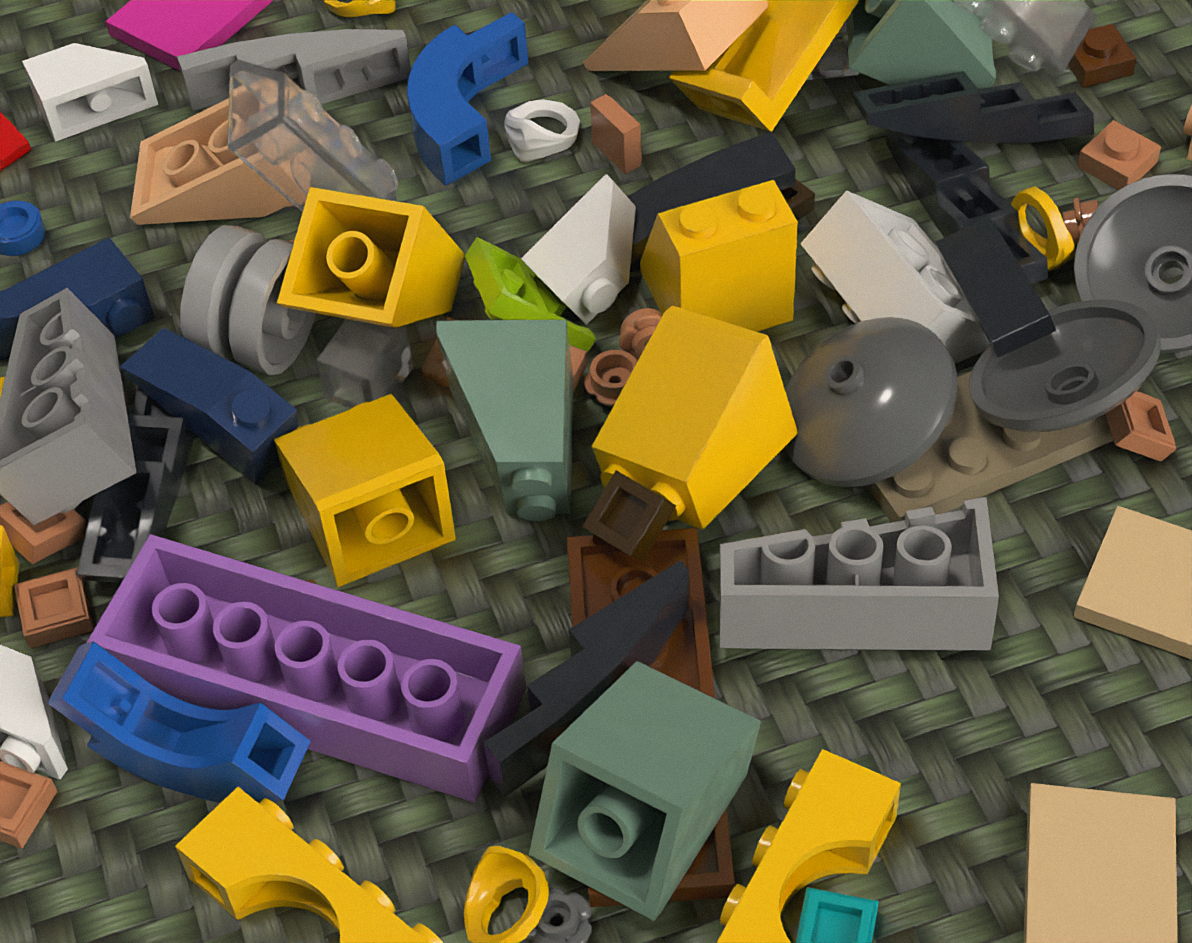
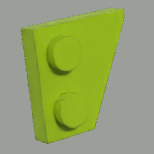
(516, 292)

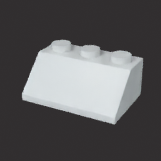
(891, 270)

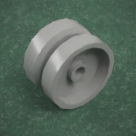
(234, 297)

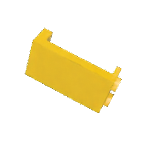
(767, 62)

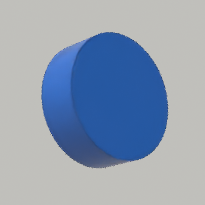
(20, 228)

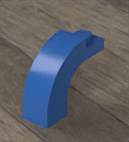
(443, 80)
(173, 740)

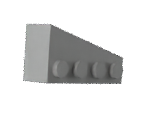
(62, 411)
(865, 585)

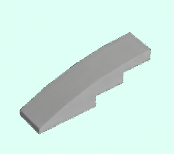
(322, 62)

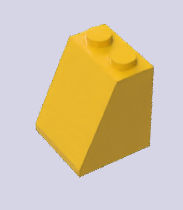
(726, 258)
(370, 261)
(697, 415)
(368, 488)

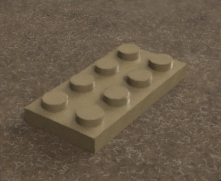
(980, 458)

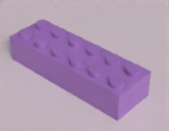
(333, 665)

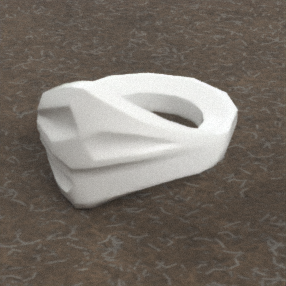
(534, 142)

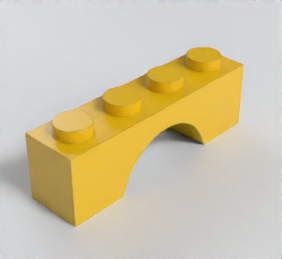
(832, 827)
(255, 862)

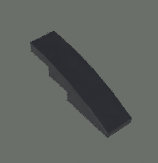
(957, 111)
(713, 175)
(958, 193)
(141, 503)
(601, 653)

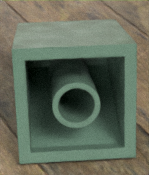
(918, 41)
(517, 405)
(640, 787)

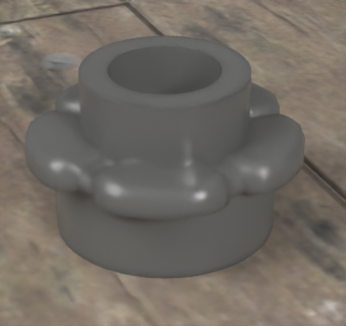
(575, 913)

